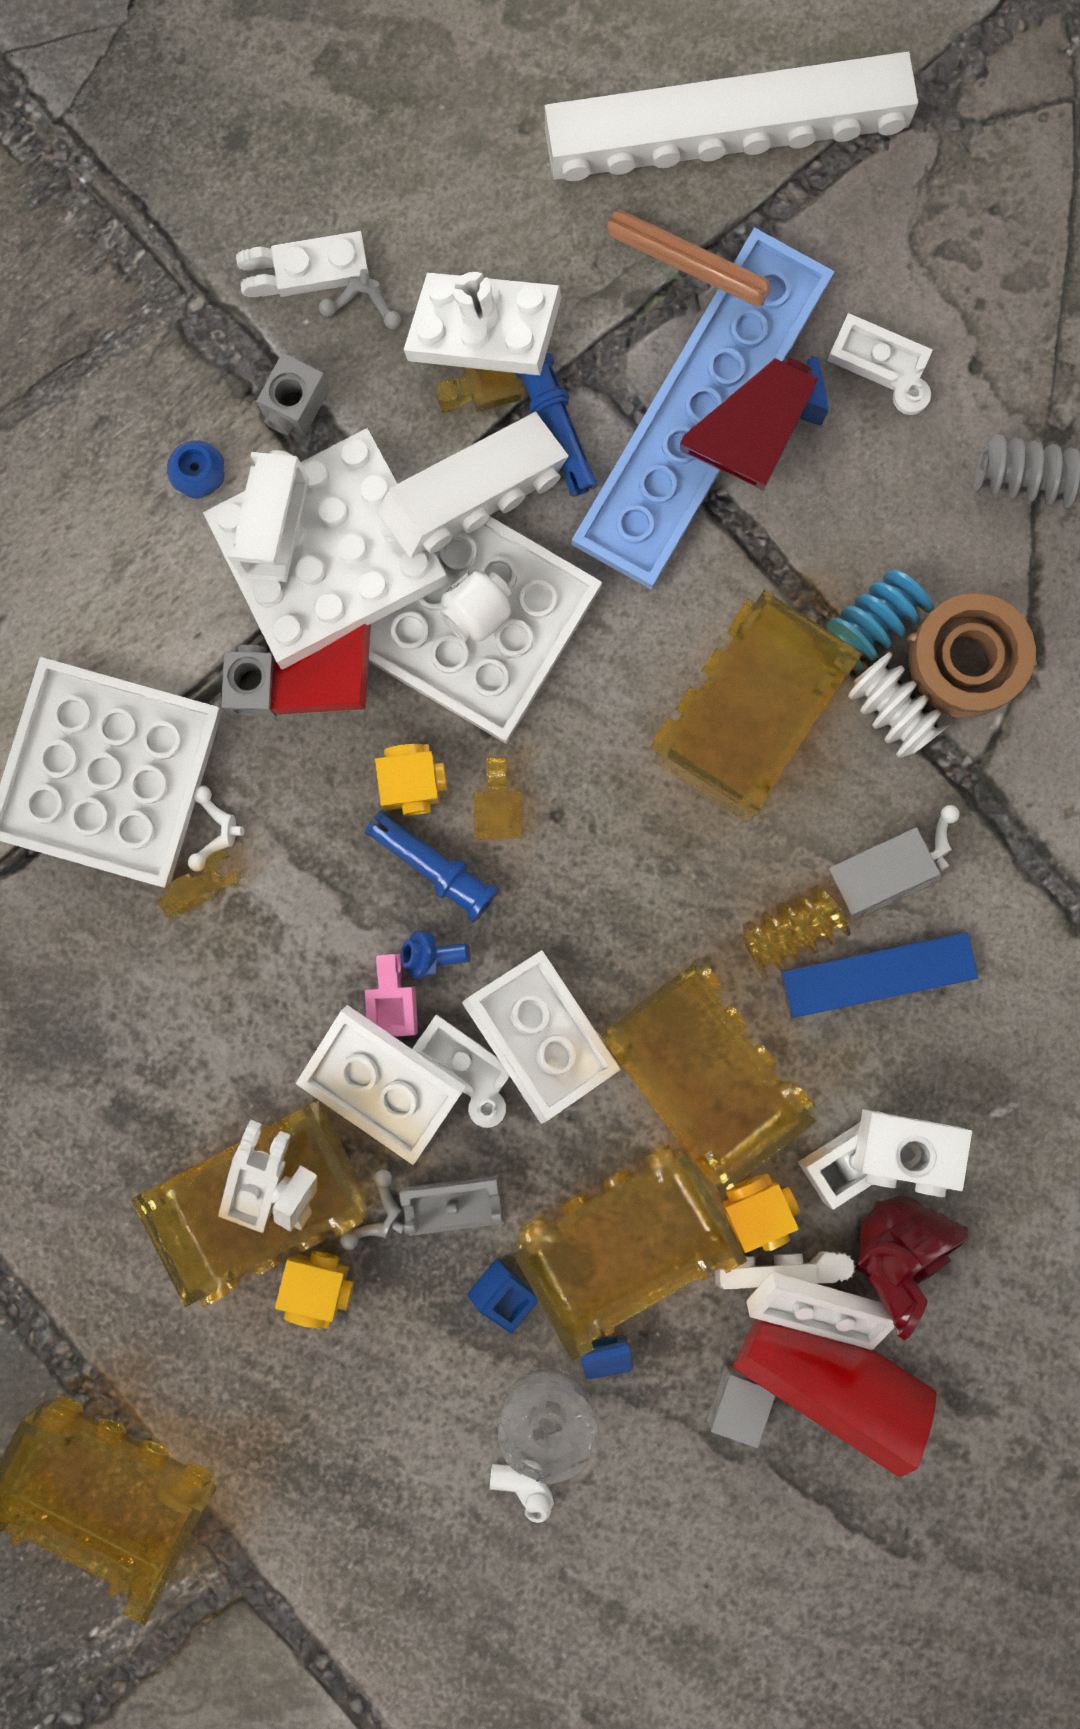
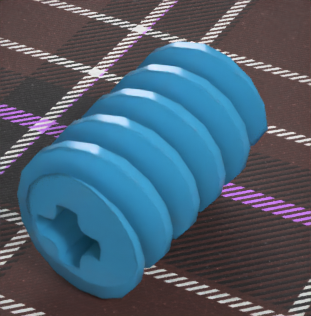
(880, 612)

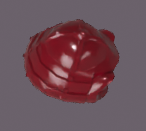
(903, 1248)

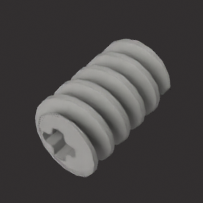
(1029, 468)

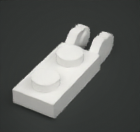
(303, 265)
(253, 1180)
(823, 1268)

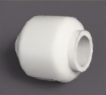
(476, 605)

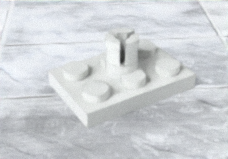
(483, 323)

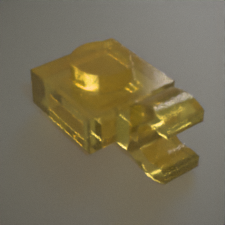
(484, 387)
(497, 811)
(188, 892)

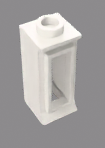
(269, 516)

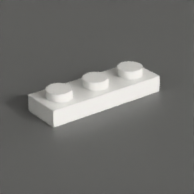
(820, 1311)

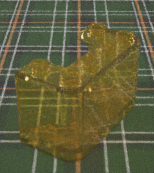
(753, 705)
(707, 1077)
(624, 1248)
(210, 1252)
(102, 1500)

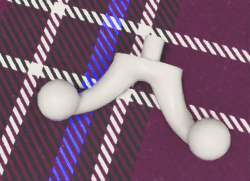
(948, 815)
(228, 830)

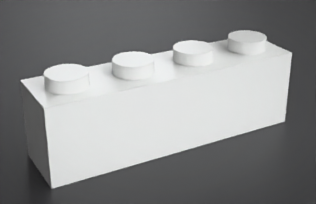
(473, 485)

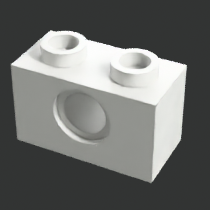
(942, 1152)
(832, 1168)

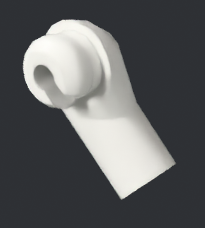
(534, 1495)

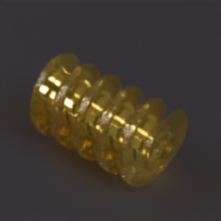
(793, 929)

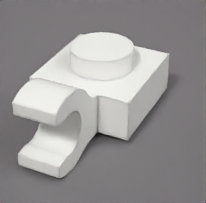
(293, 1198)

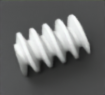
(896, 707)

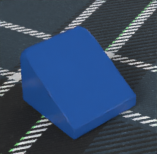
(818, 404)
(502, 1296)
(608, 1358)

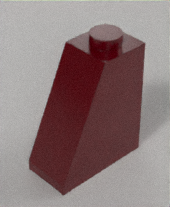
(754, 423)

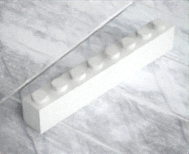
(730, 116)

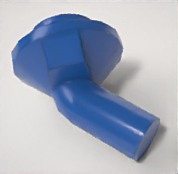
(422, 956)

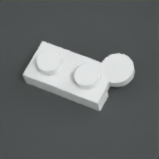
(885, 360)
(468, 1064)

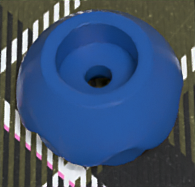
(200, 482)

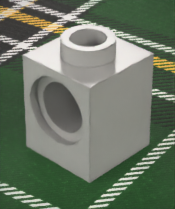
(292, 377)
(247, 702)
(739, 1408)

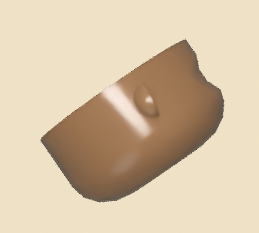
(997, 630)

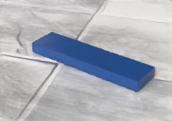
(879, 975)

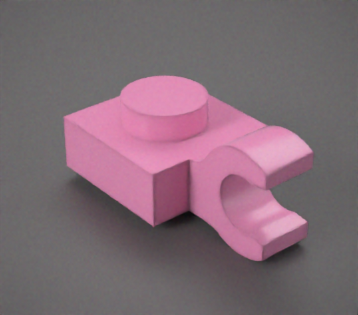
(390, 1004)

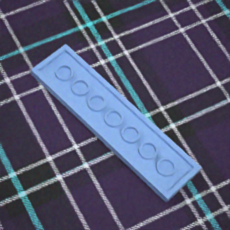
(656, 485)

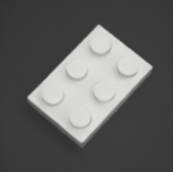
(541, 1036)
(380, 1084)

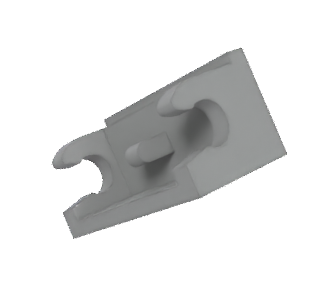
(885, 874)
(451, 1205)

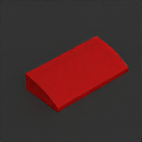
(844, 1391)

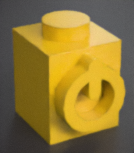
(410, 779)
(761, 1213)
(314, 1289)

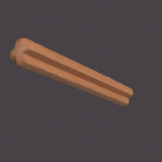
(689, 258)

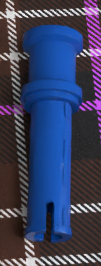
(550, 405)
(449, 877)

